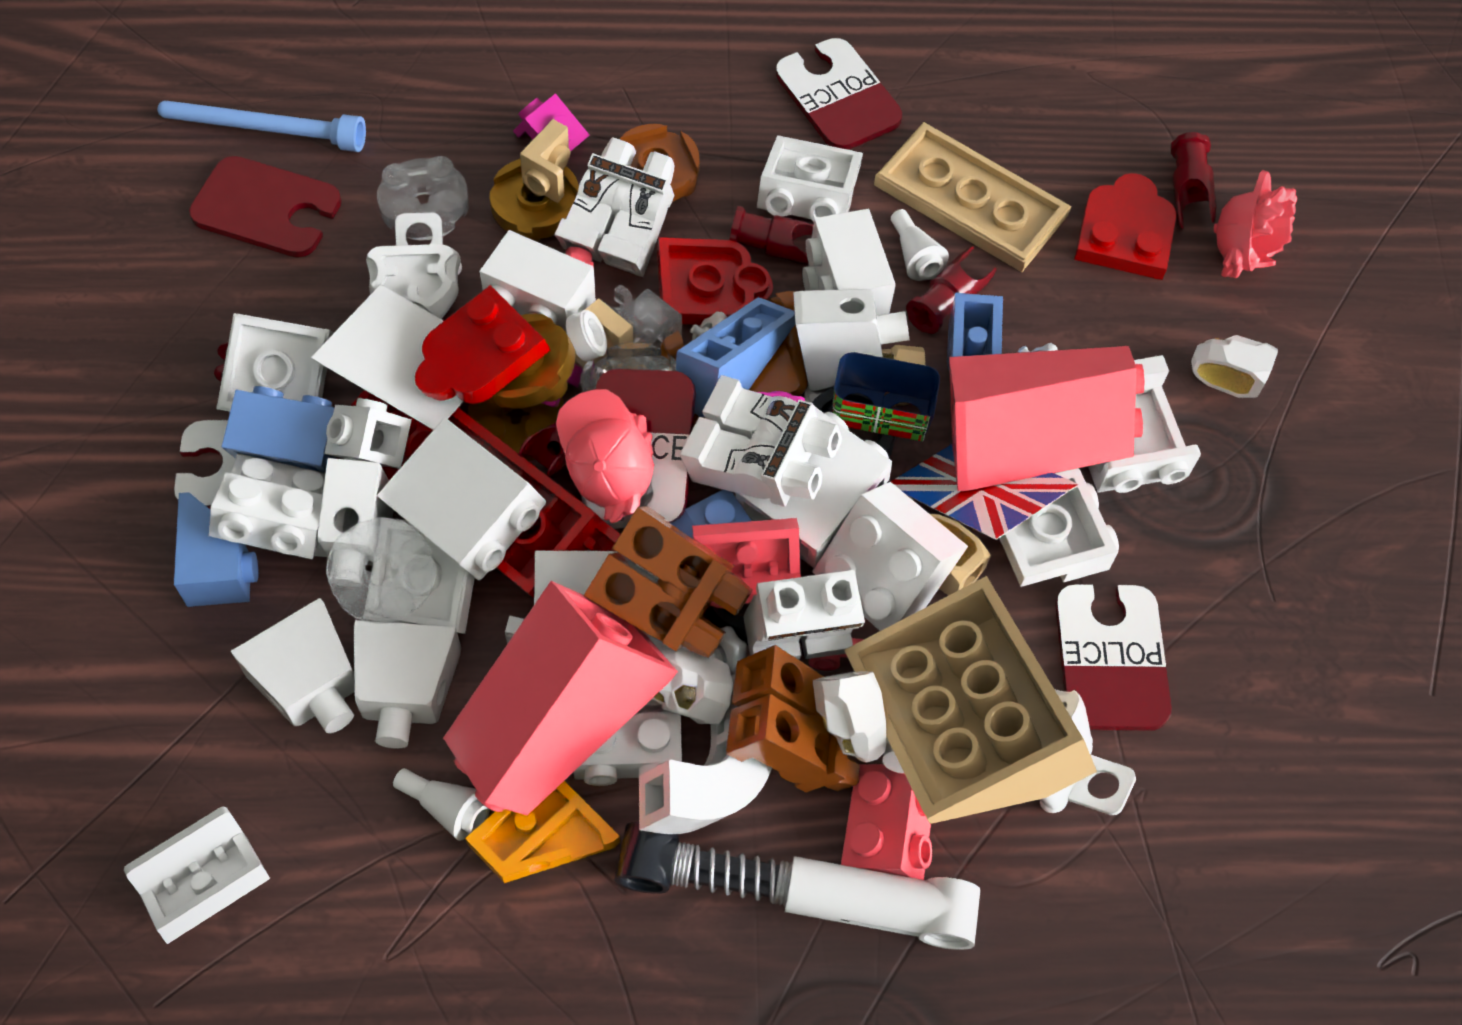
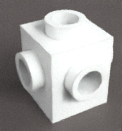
(367, 433)

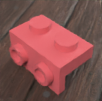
(757, 549)
(886, 825)

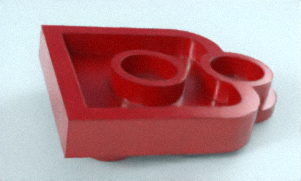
(1127, 227)
(708, 277)
(478, 350)

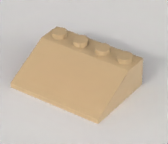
(971, 708)

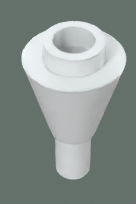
(921, 253)
(448, 803)

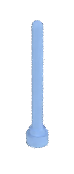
(346, 131)

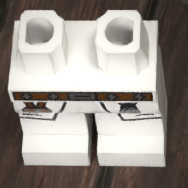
(619, 207)
(758, 444)
(812, 608)

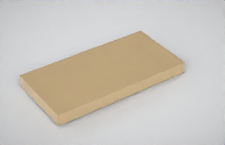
(972, 196)

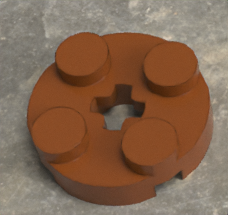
(680, 148)

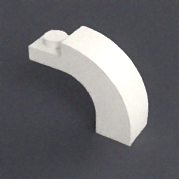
(690, 796)

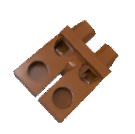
(686, 584)
(781, 725)

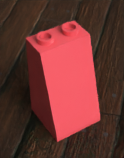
(1042, 412)
(553, 699)

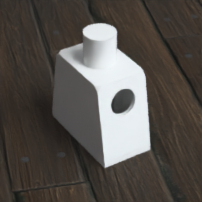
(841, 323)
(350, 498)
(301, 668)
(403, 675)

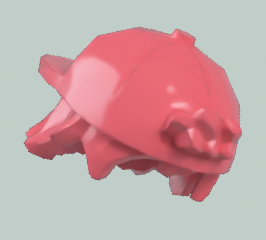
(1255, 227)
(606, 451)

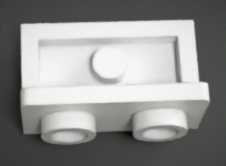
(196, 873)

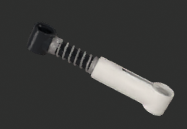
(935, 909)

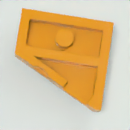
(551, 835)

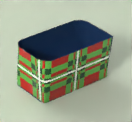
(874, 377)

